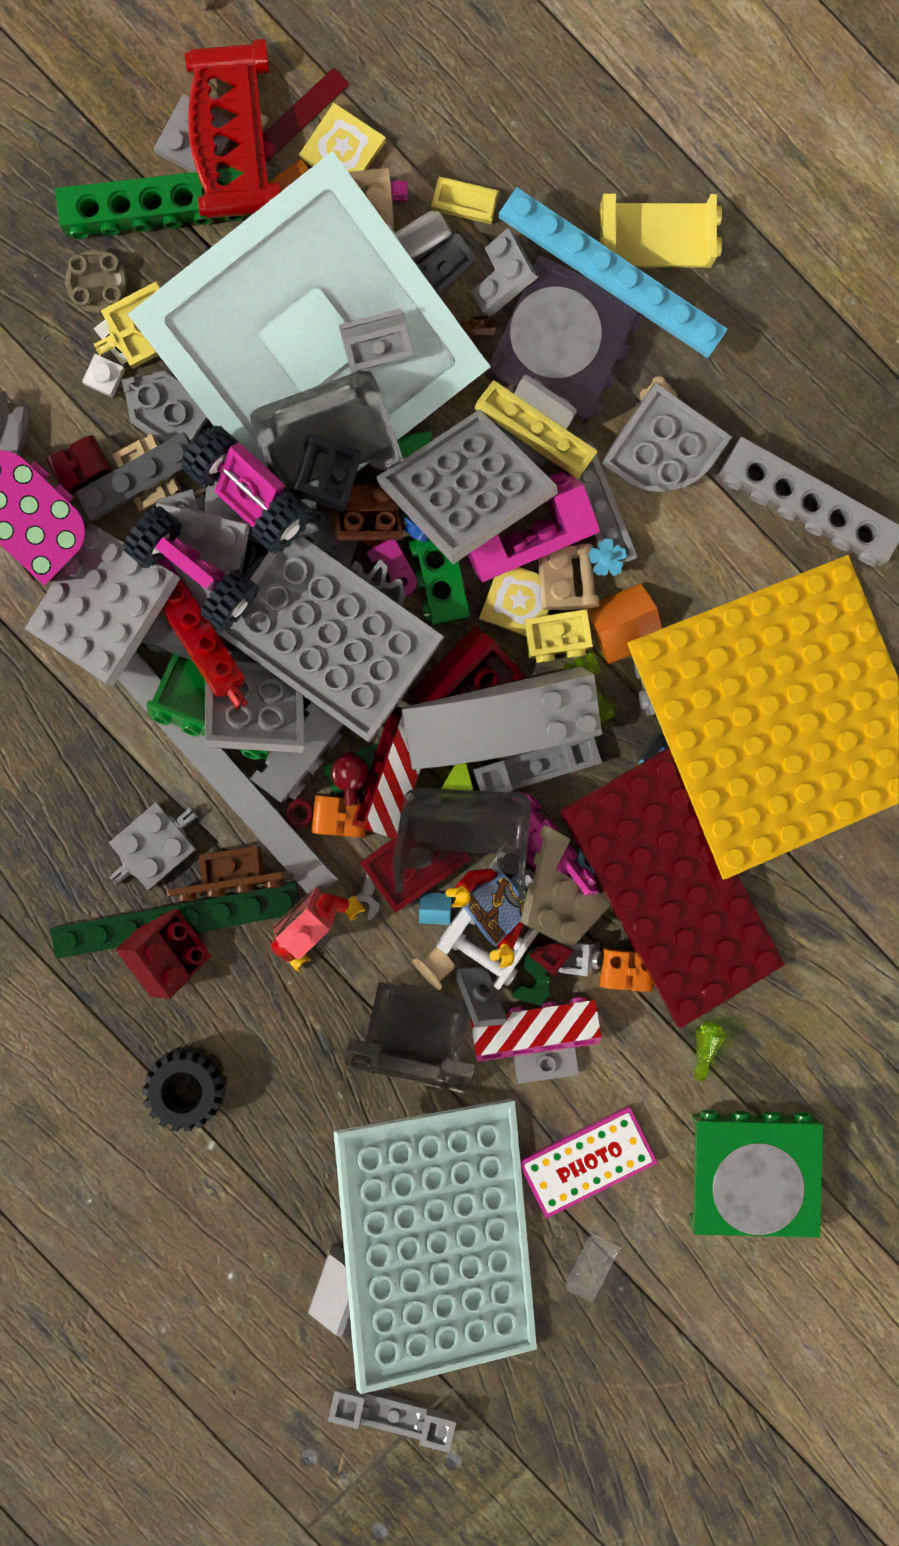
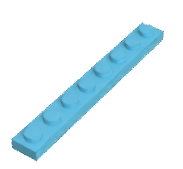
(612, 272)

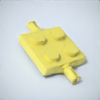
(124, 332)

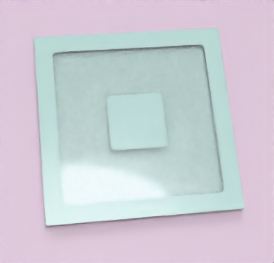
(268, 304)

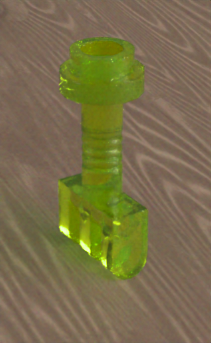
(605, 710)

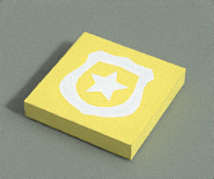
(347, 137)
(513, 599)

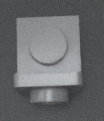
(584, 960)

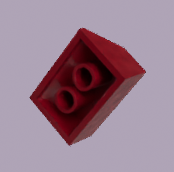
(468, 667)

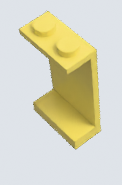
(662, 232)

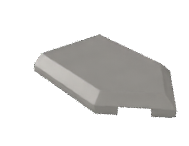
(163, 407)

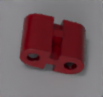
(79, 464)

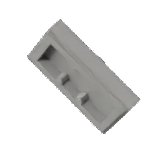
(546, 1065)

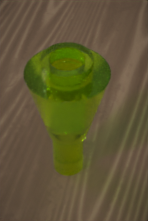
(708, 1042)

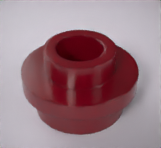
(291, 816)

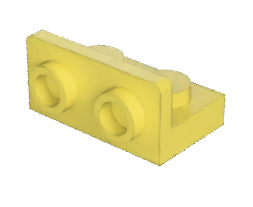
(558, 635)

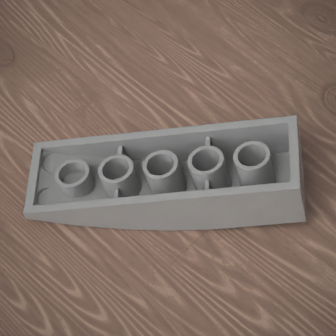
(503, 720)

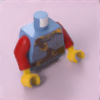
(494, 908)

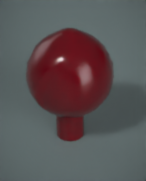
(350, 774)

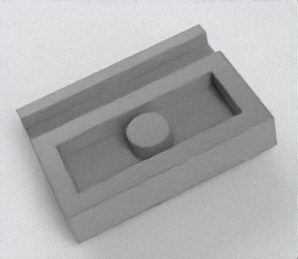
(376, 340)

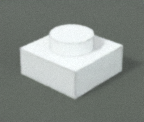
(103, 375)

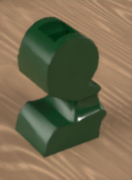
(539, 990)

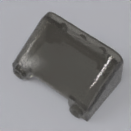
(341, 410)

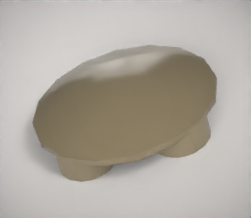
(95, 280)

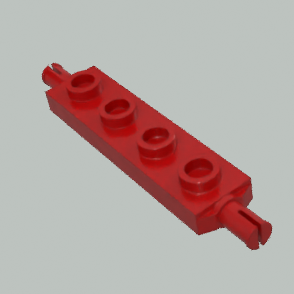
(204, 645)

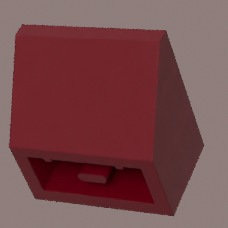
(164, 954)

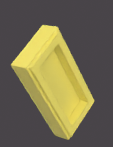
(464, 200)

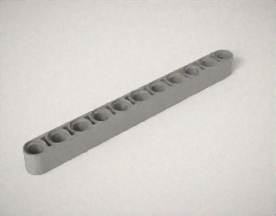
(236, 788)

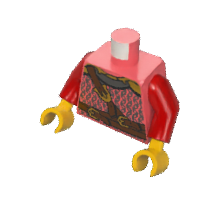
(309, 923)

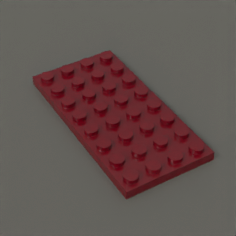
(664, 885)

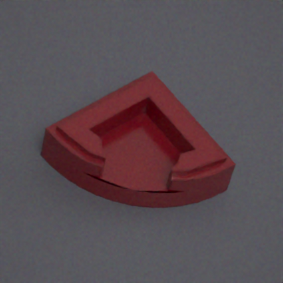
(551, 956)

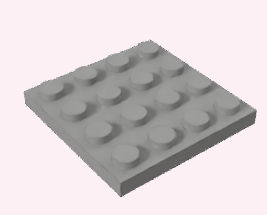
(467, 486)
(101, 606)

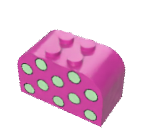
(36, 518)

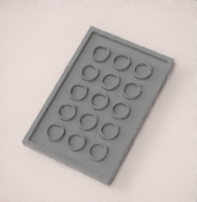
(332, 636)

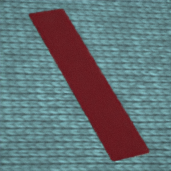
(303, 112)

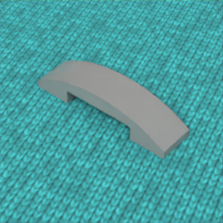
(537, 766)
(393, 1415)

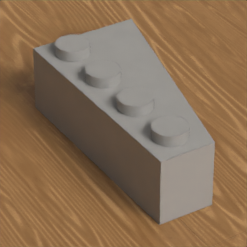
(287, 770)

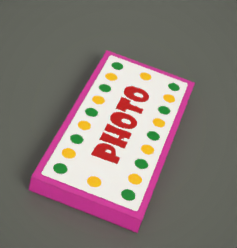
(587, 1161)

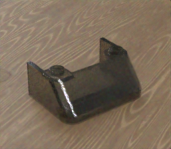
(463, 823)

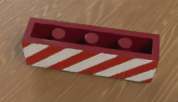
(387, 781)

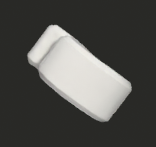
(423, 235)

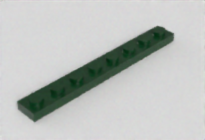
(200, 914)

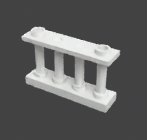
(455, 939)

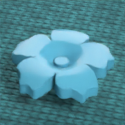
(607, 558)

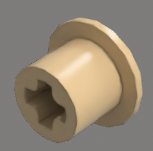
(434, 967)

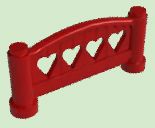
(238, 67)

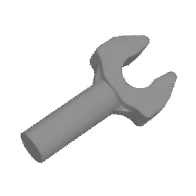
(367, 896)

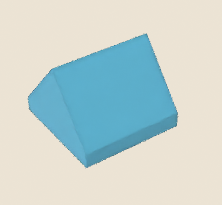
(435, 908)

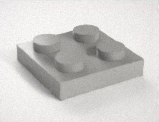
(174, 140)

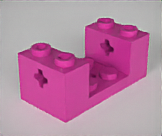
(570, 523)

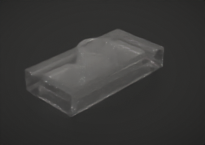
(592, 1266)

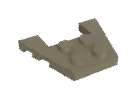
(554, 900)

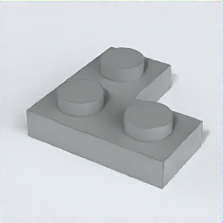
(511, 273)

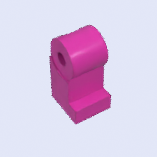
(397, 564)

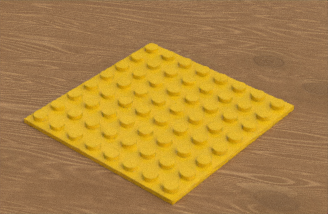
(778, 713)

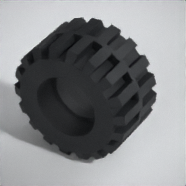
(175, 1112)

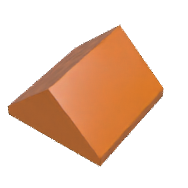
(622, 620)

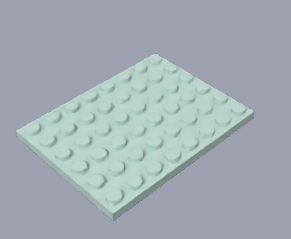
(434, 1243)

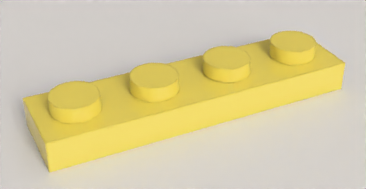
(536, 429)

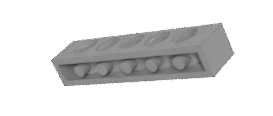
(801, 485)

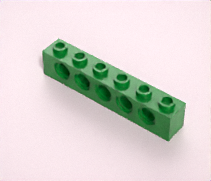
(75, 202)
(455, 606)

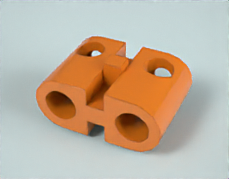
(335, 818)
(624, 971)

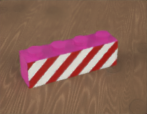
(539, 1030)

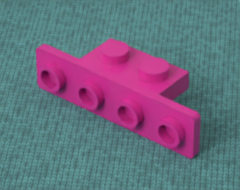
(568, 864)

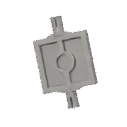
(153, 846)

